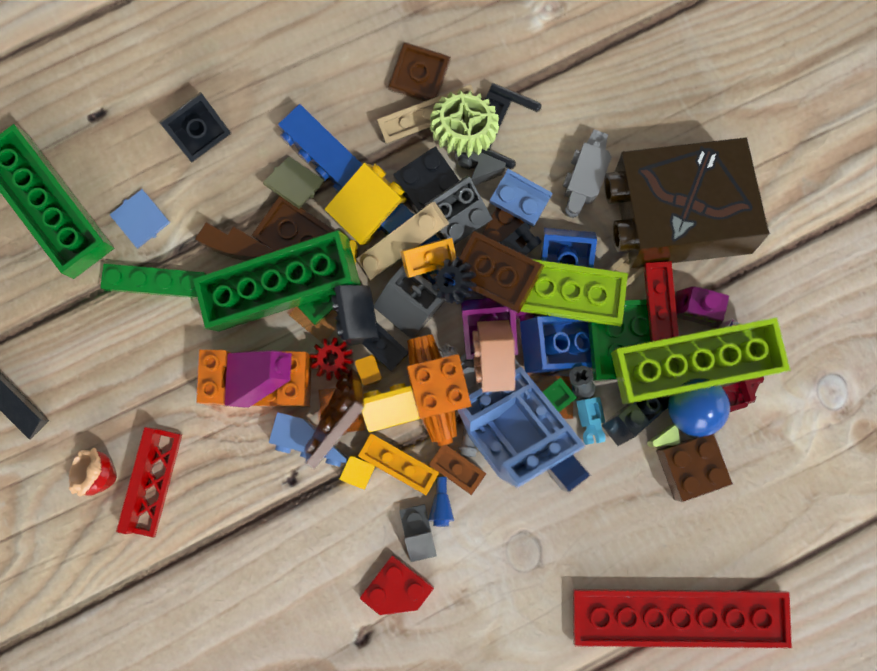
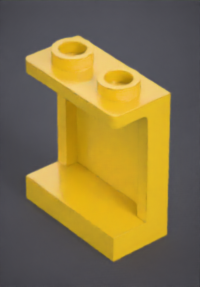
(365, 202)

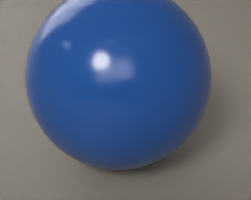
(699, 410)

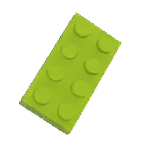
(578, 293)

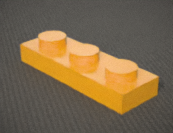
(398, 464)

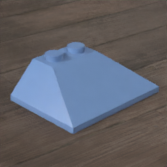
(519, 430)

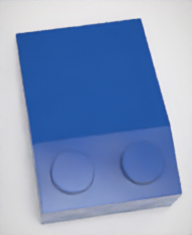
(569, 247)
(555, 344)

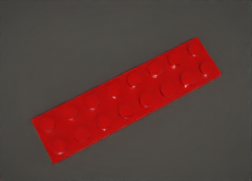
(681, 618)

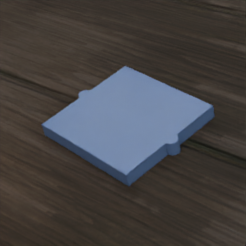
(139, 218)

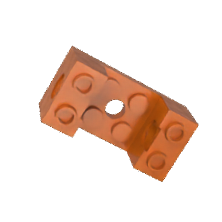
(212, 381)

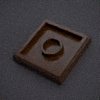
(419, 72)

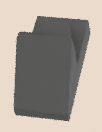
(484, 165)
(417, 533)

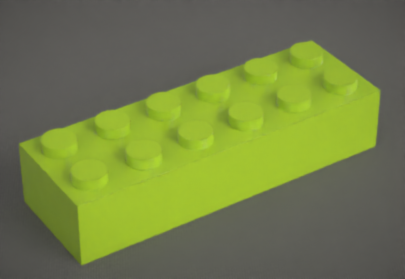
(717, 355)

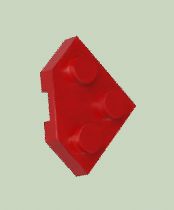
(396, 589)

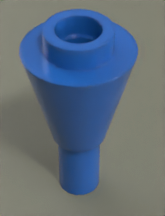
(441, 509)

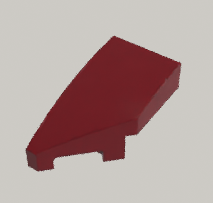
(742, 393)

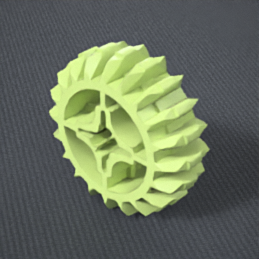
(456, 133)

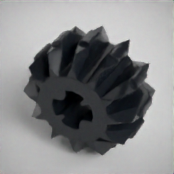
(462, 278)

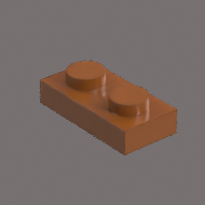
(457, 469)

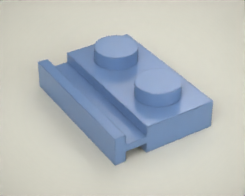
(520, 197)

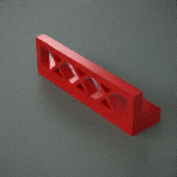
(660, 301)
(139, 482)

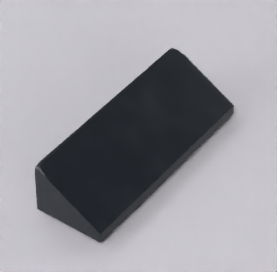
(20, 409)

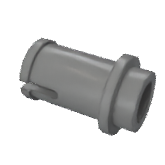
(468, 447)

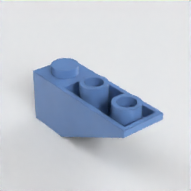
(294, 433)

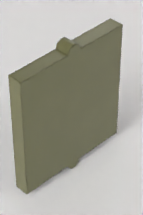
(293, 182)

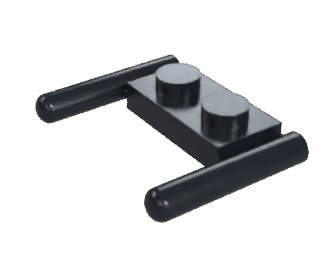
(501, 99)

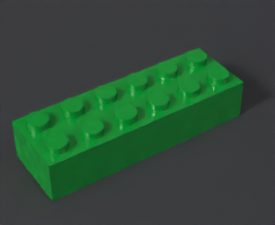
(48, 206)
(276, 281)

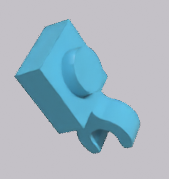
(591, 416)

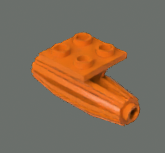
(436, 387)

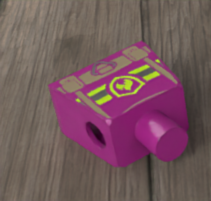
(702, 306)

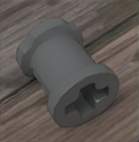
(582, 382)

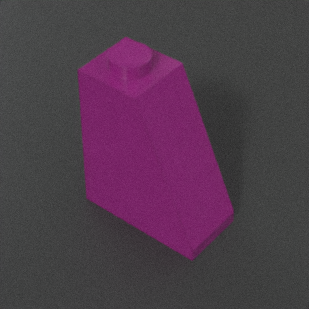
(254, 376)

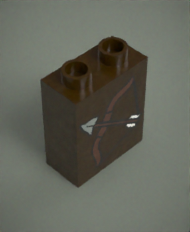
(687, 202)

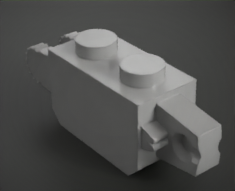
(588, 173)

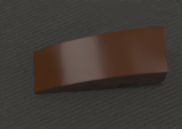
(234, 245)

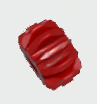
(323, 356)

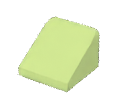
(666, 437)

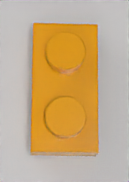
(427, 256)

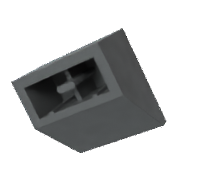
(462, 209)
(408, 302)

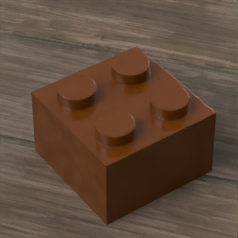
(694, 467)

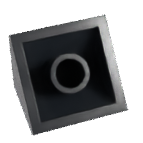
(195, 127)

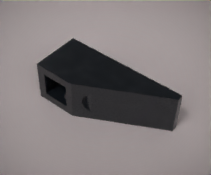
(634, 418)

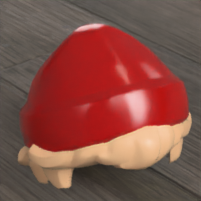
(91, 473)

